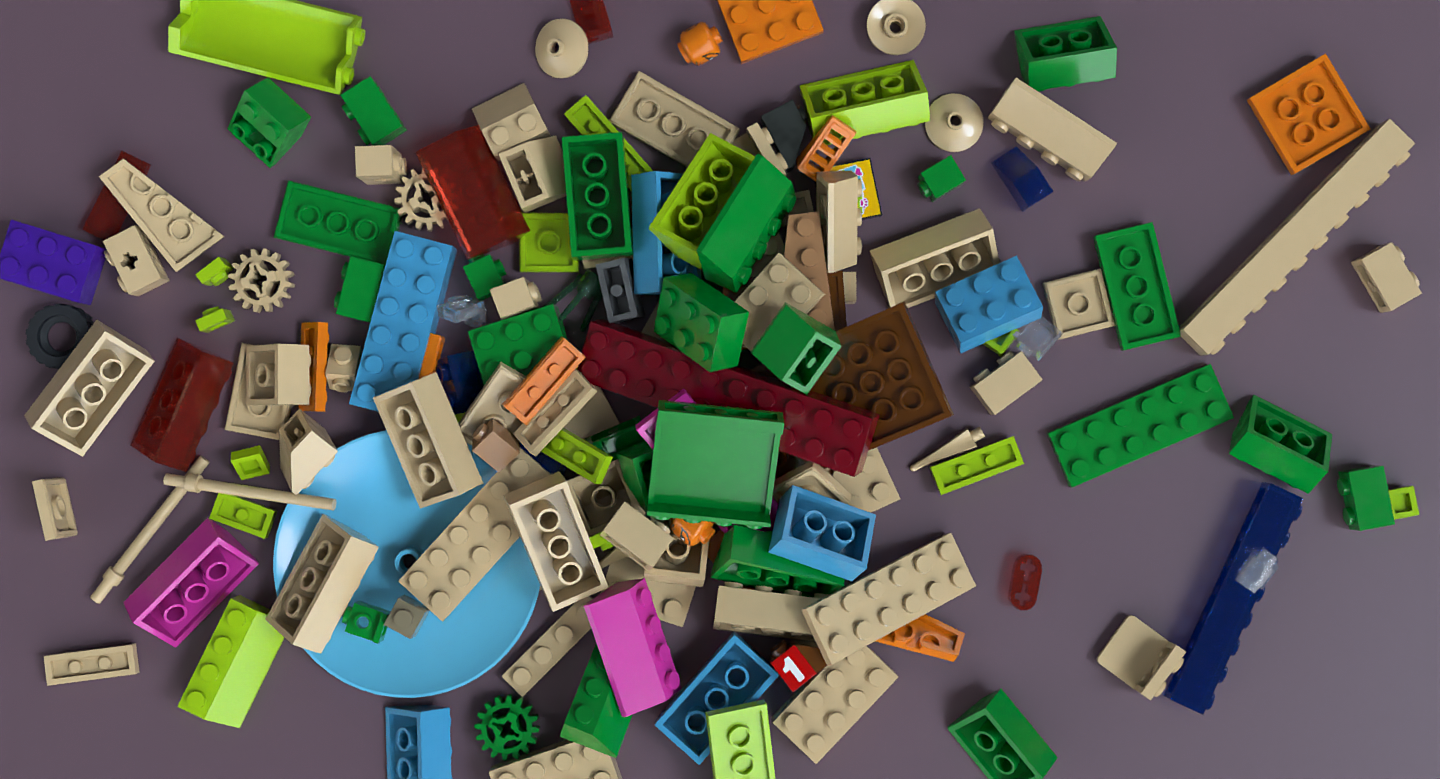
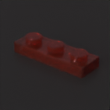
(108, 212)

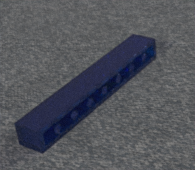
(1230, 603)

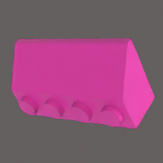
(190, 583)
(633, 646)

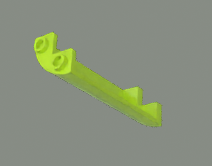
(271, 39)

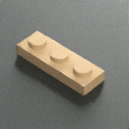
(555, 413)
(91, 664)

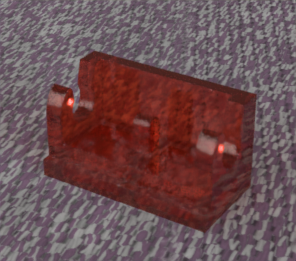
(593, 19)

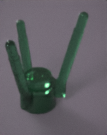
(587, 287)

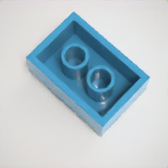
(988, 304)
(822, 533)

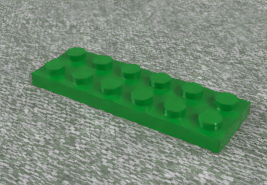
(1140, 425)

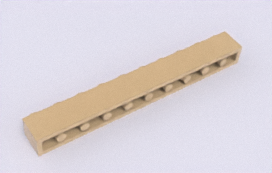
(1295, 237)

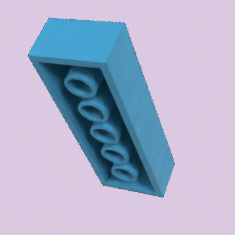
(403, 316)

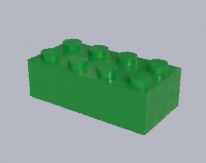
(597, 196)

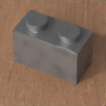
(618, 290)

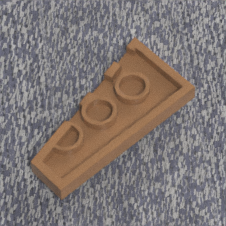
(806, 253)

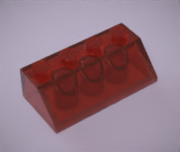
(473, 192)
(181, 405)

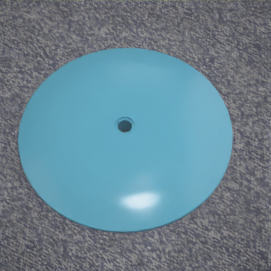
(380, 504)

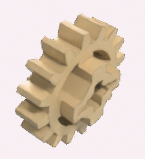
(414, 205)
(264, 292)

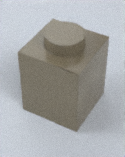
(407, 616)

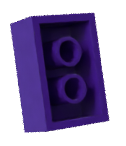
(51, 262)

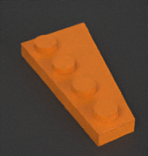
(927, 637)

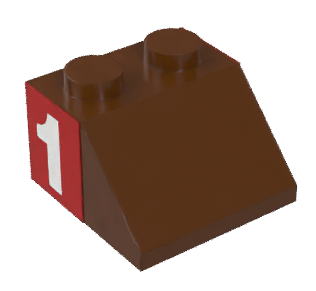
(796, 661)

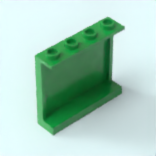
(714, 464)

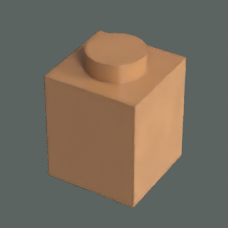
(495, 444)

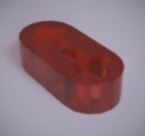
(1032, 582)

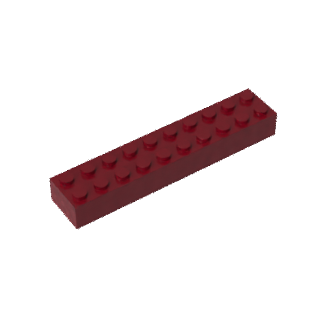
(654, 370)

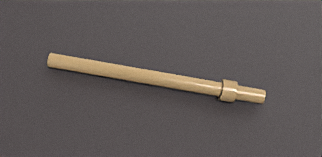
(196, 484)
(114, 575)

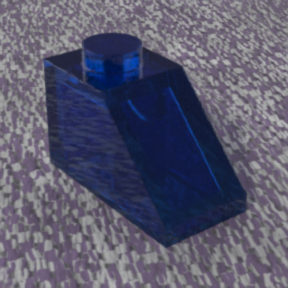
(1022, 178)

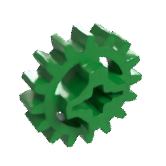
(518, 732)

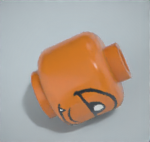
(699, 43)
(692, 532)

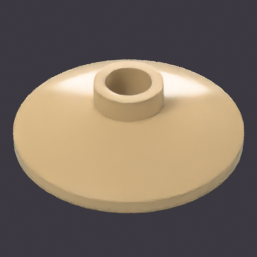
(906, 15)
(571, 52)
(951, 137)

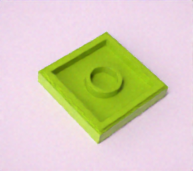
(547, 245)

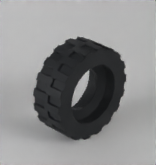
(41, 324)

